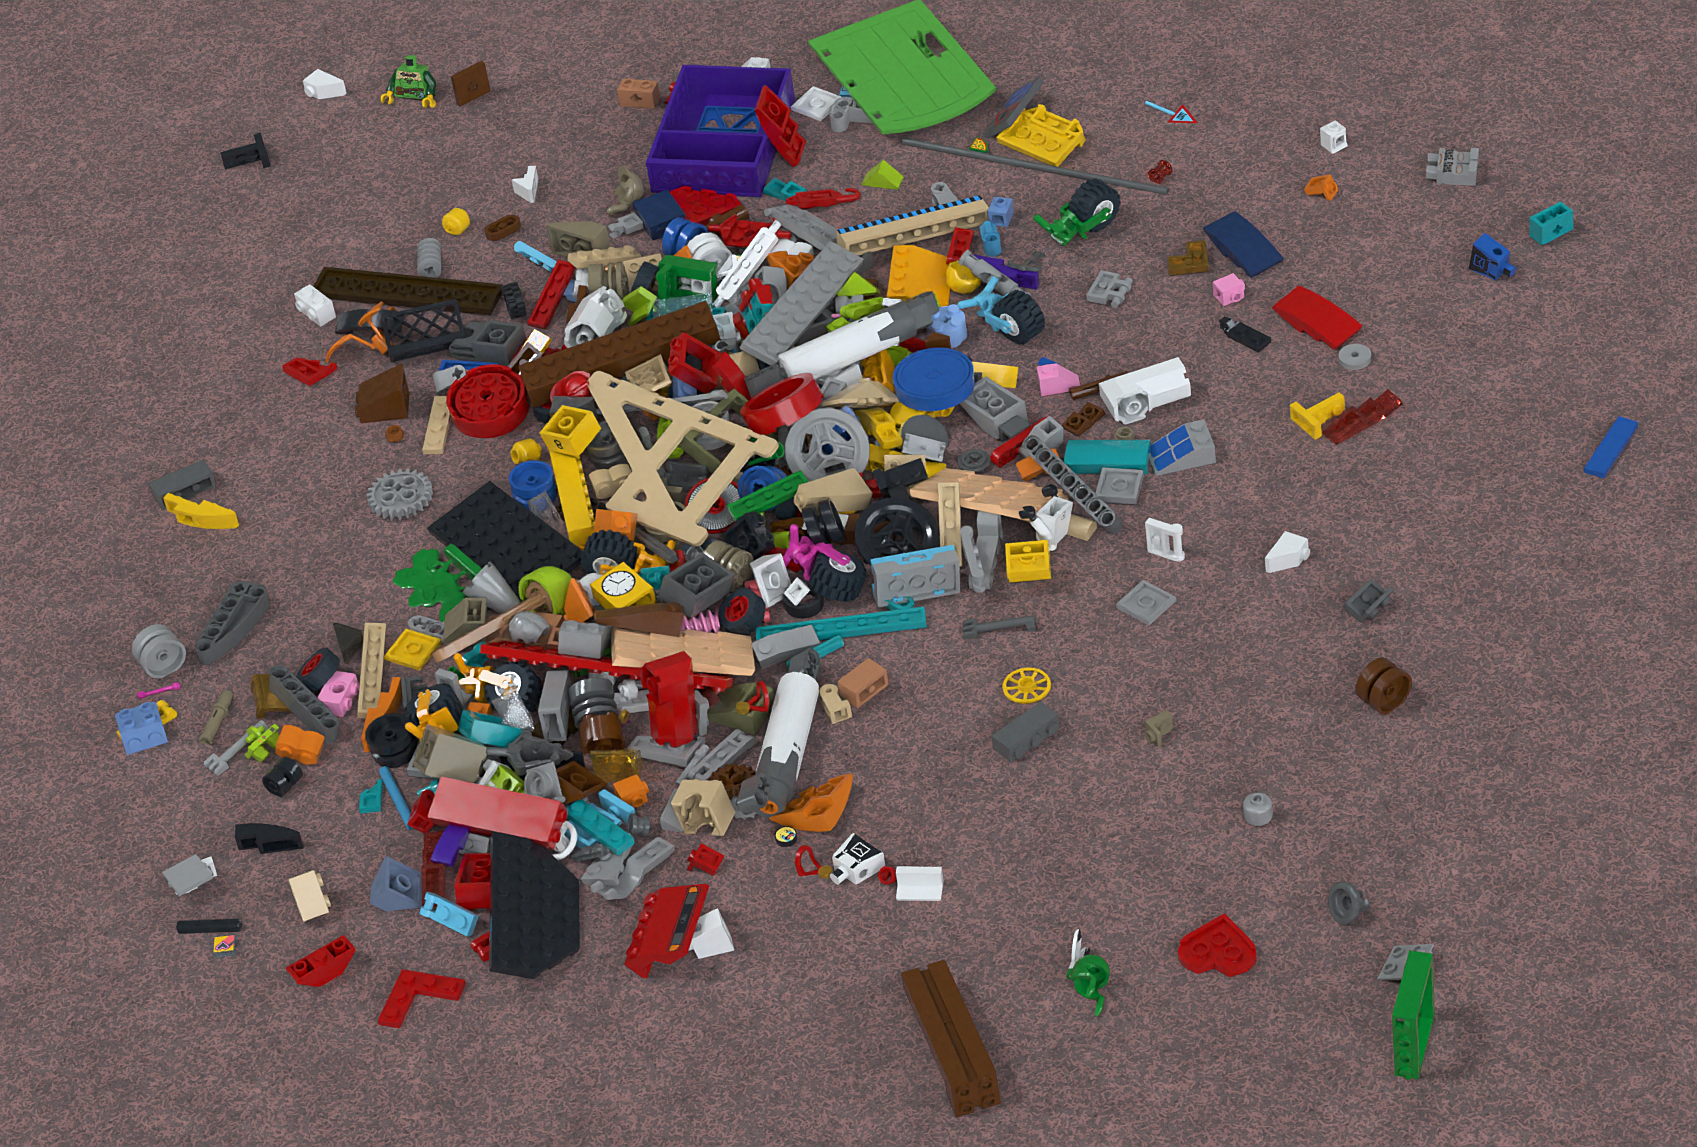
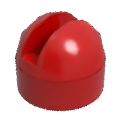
(885, 872)

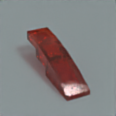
(1363, 417)
(432, 874)

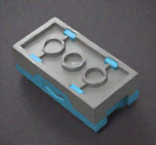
(916, 574)

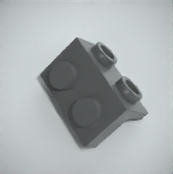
(1367, 600)

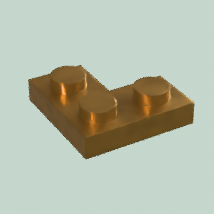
(1193, 262)

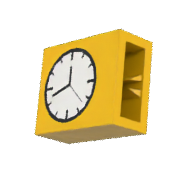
(622, 588)

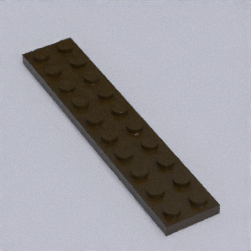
(407, 290)

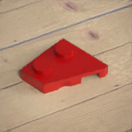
(308, 370)

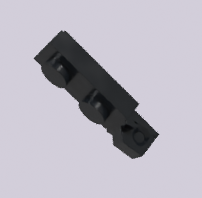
(1244, 334)

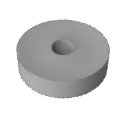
(1362, 358)

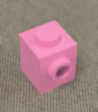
(1228, 289)

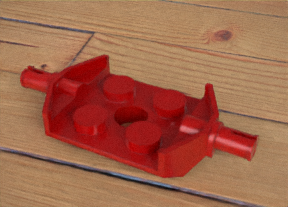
(742, 232)

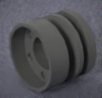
(591, 697)

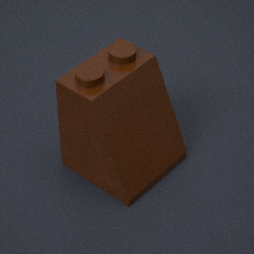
(383, 397)

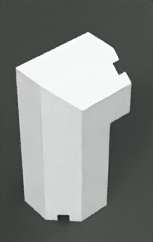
(595, 317)
(1142, 390)

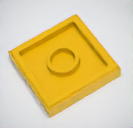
(412, 649)

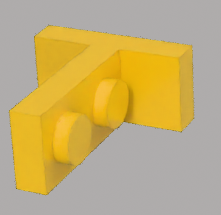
(1312, 418)

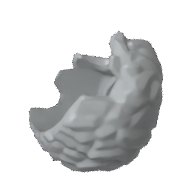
(527, 627)

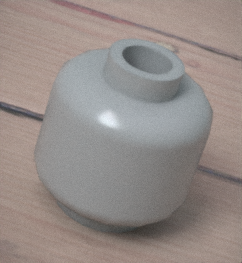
(1257, 809)

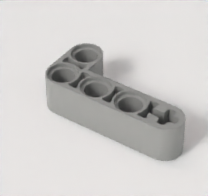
(844, 111)
(988, 544)

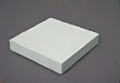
(815, 103)

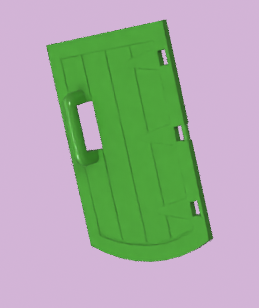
(900, 75)

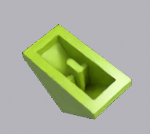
(883, 176)
(857, 286)

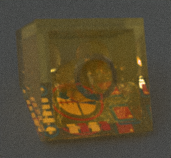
(616, 764)

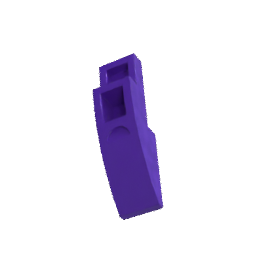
(1024, 279)

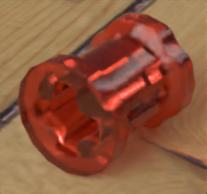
(1158, 170)

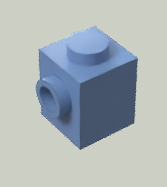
(1001, 211)

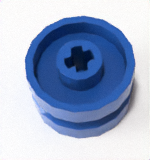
(679, 234)
(758, 478)
(530, 480)

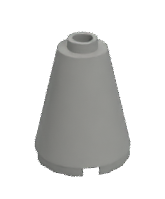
(494, 588)

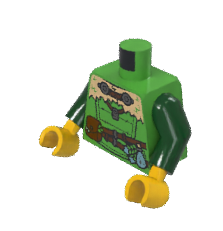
(412, 81)

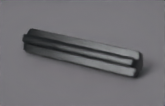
(209, 926)

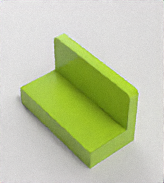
(640, 303)

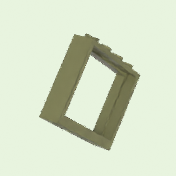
(701, 455)

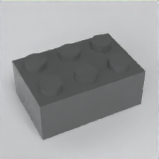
(696, 584)

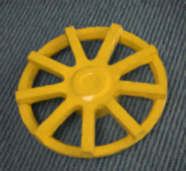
(1026, 685)

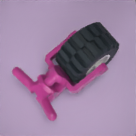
(829, 571)

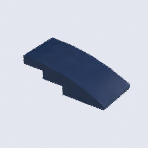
(1243, 244)

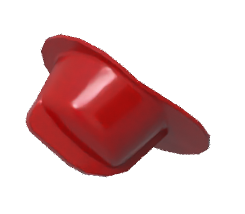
(572, 385)

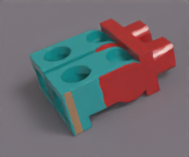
(755, 303)

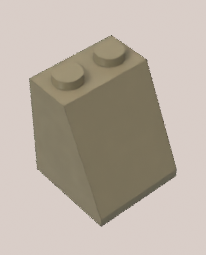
(449, 755)

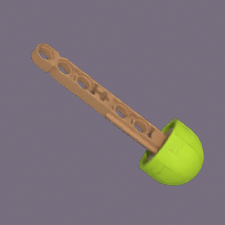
(545, 593)

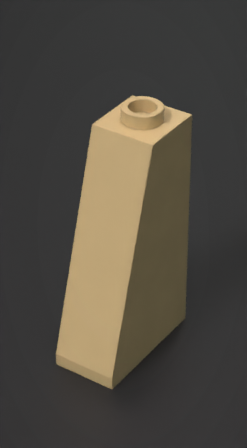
(844, 489)

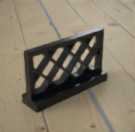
(422, 346)

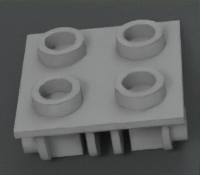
(1396, 962)

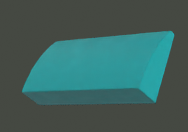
(1092, 455)

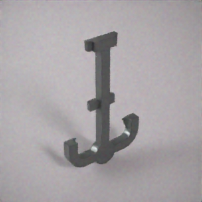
(1032, 260)

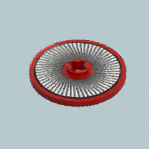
(718, 519)

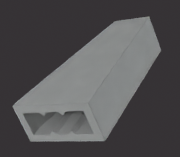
(555, 705)

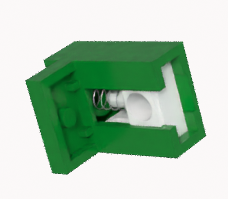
(685, 277)

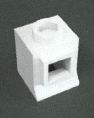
(1330, 134)

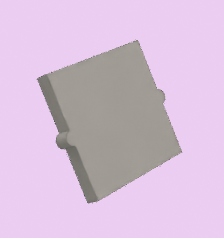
(187, 875)

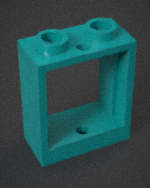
(487, 729)

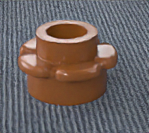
(394, 433)

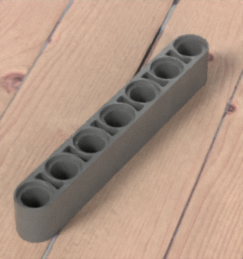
(1077, 490)

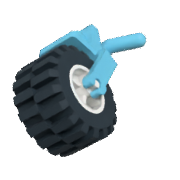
(1012, 314)

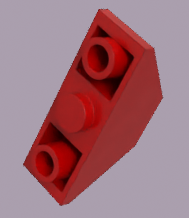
(323, 963)

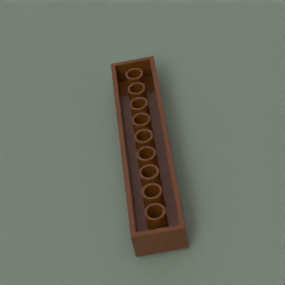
(618, 350)

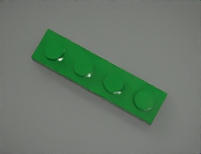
(767, 496)

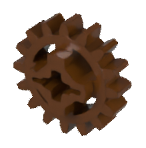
(732, 777)

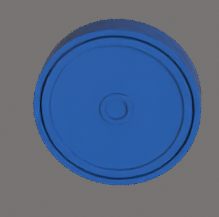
(934, 379)

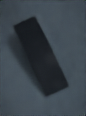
(267, 837)

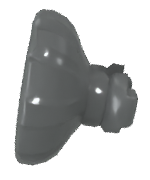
(1346, 902)

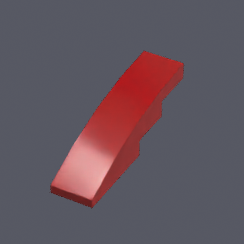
(731, 374)

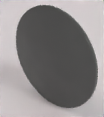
(925, 427)

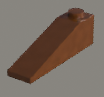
(652, 618)

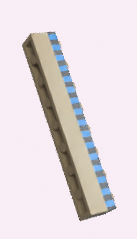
(913, 226)

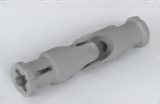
(982, 269)

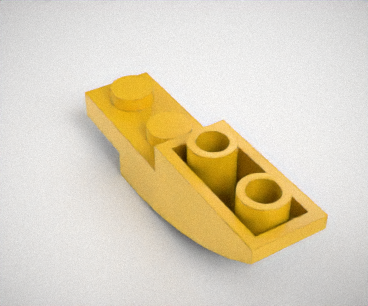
(881, 426)
(204, 515)

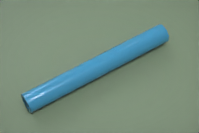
(395, 794)

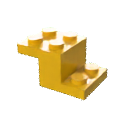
(1028, 561)

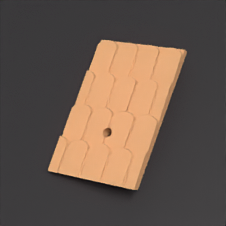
(986, 492)
(709, 651)

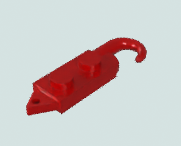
(822, 198)

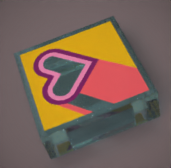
(224, 945)

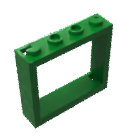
(1417, 1008)

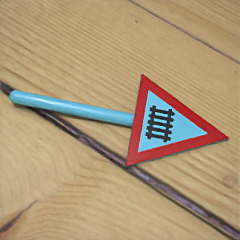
(1181, 116)

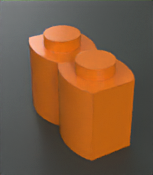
(299, 744)

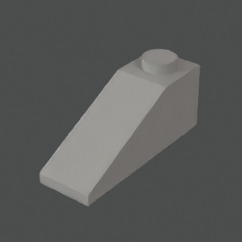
(784, 645)

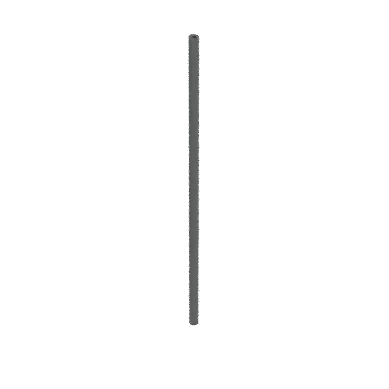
(1034, 166)

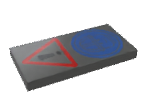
(1013, 108)

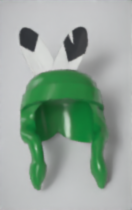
(1088, 972)

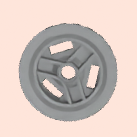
(820, 424)

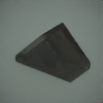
(349, 640)

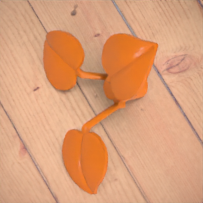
(378, 339)

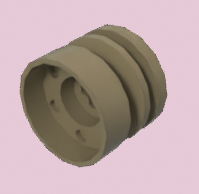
(613, 279)
(732, 559)

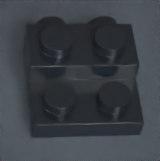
(750, 535)

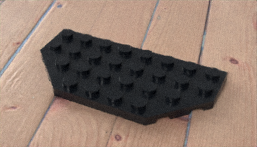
(530, 908)

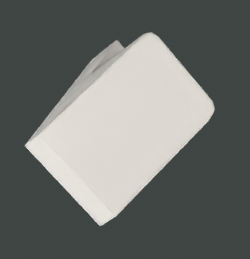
(527, 186)

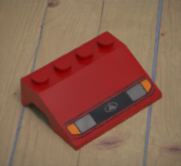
(665, 926)

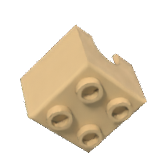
(702, 803)

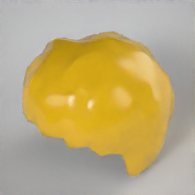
(961, 278)

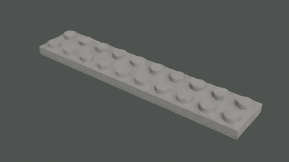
(801, 303)

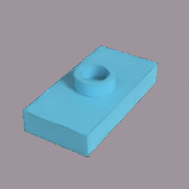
(615, 806)

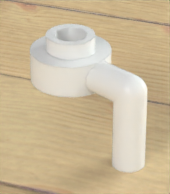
(629, 689)

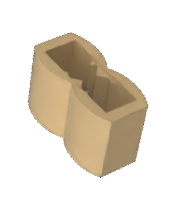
(607, 481)

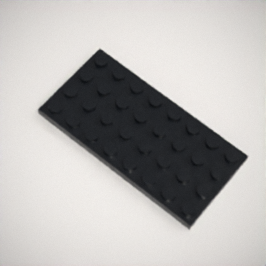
(507, 534)

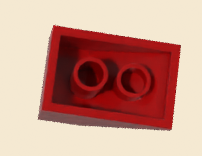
(473, 881)

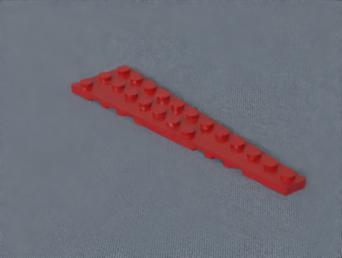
(537, 655)

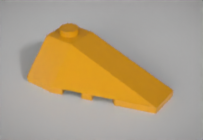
(880, 368)

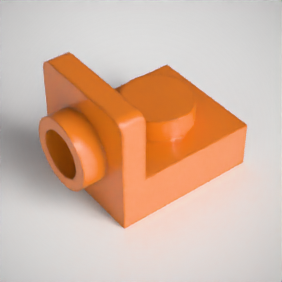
(1322, 184)

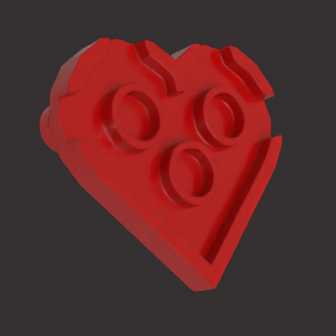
(1218, 946)

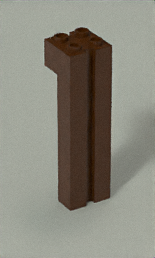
(952, 1038)

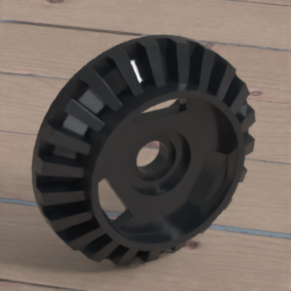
(902, 518)

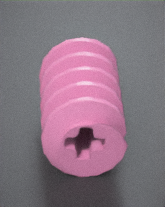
(702, 623)

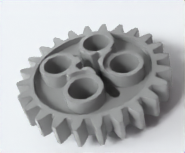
(399, 494)

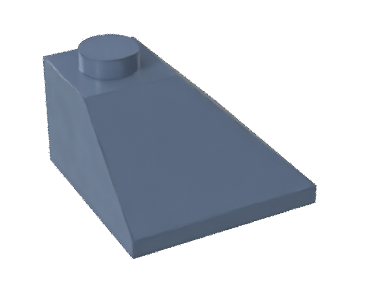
(396, 887)

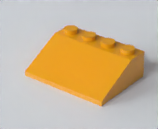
(916, 272)

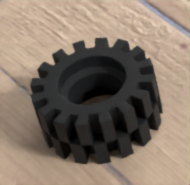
(514, 300)

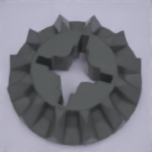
(977, 456)

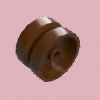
(1383, 685)

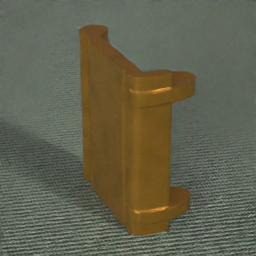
(263, 697)

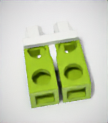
(501, 777)

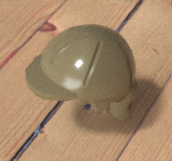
(629, 190)

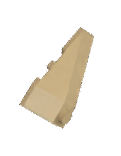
(650, 374)
(862, 395)

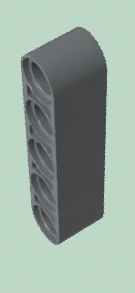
(303, 703)

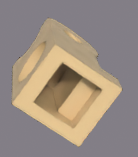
(832, 704)

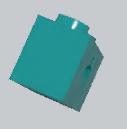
(1551, 223)

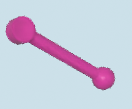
(142, 694)

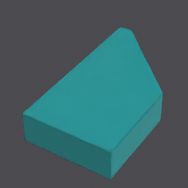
(371, 799)

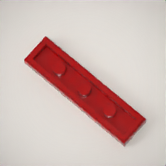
(551, 294)

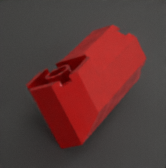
(671, 699)

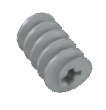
(429, 258)

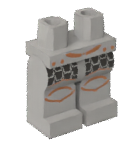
(1453, 167)

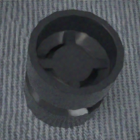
(282, 777)

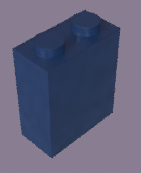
(657, 213)

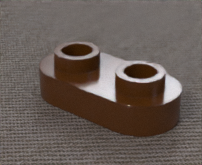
(502, 227)

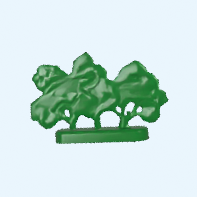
(434, 584)

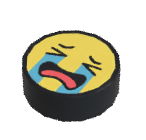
(786, 836)

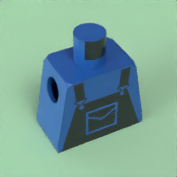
(1490, 258)

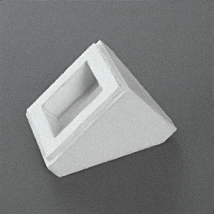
(796, 591)

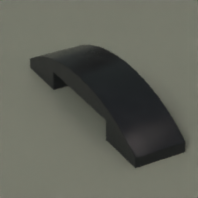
(349, 321)

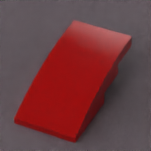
(779, 126)
(1317, 317)

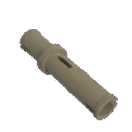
(219, 710)

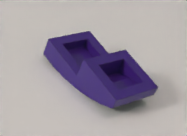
(449, 845)

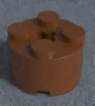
(601, 733)

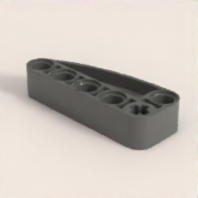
(232, 620)

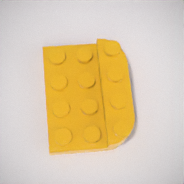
(1043, 135)

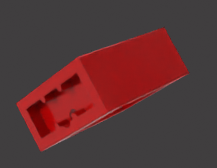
(702, 380)

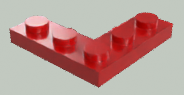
(412, 983)

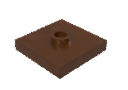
(470, 83)

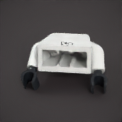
(1052, 519)

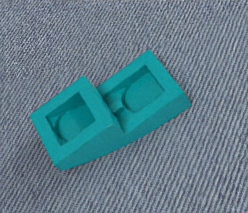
(782, 190)

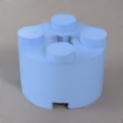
(949, 322)

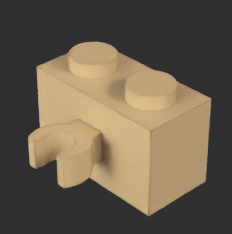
(309, 895)

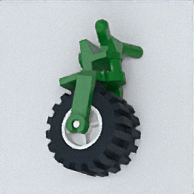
(1089, 210)

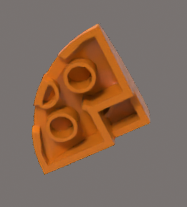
(792, 264)
(817, 808)

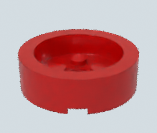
(782, 403)
(499, 412)

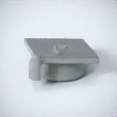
(543, 782)

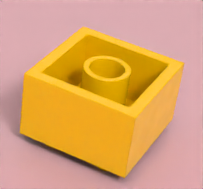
(570, 430)

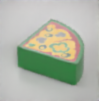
(979, 145)

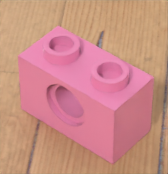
(339, 692)

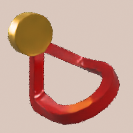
(744, 707)
(824, 871)

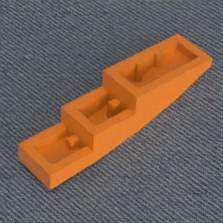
(387, 704)

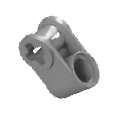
(942, 194)
(444, 378)

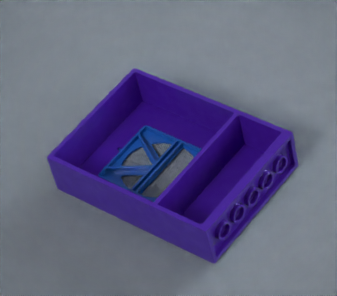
(716, 157)

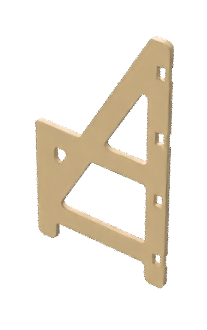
(659, 509)

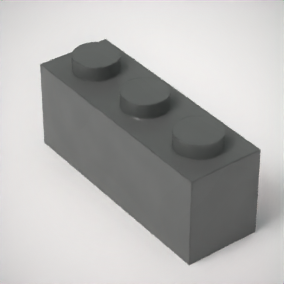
(183, 483)
(1025, 732)

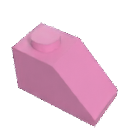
(1055, 379)

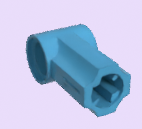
(990, 239)

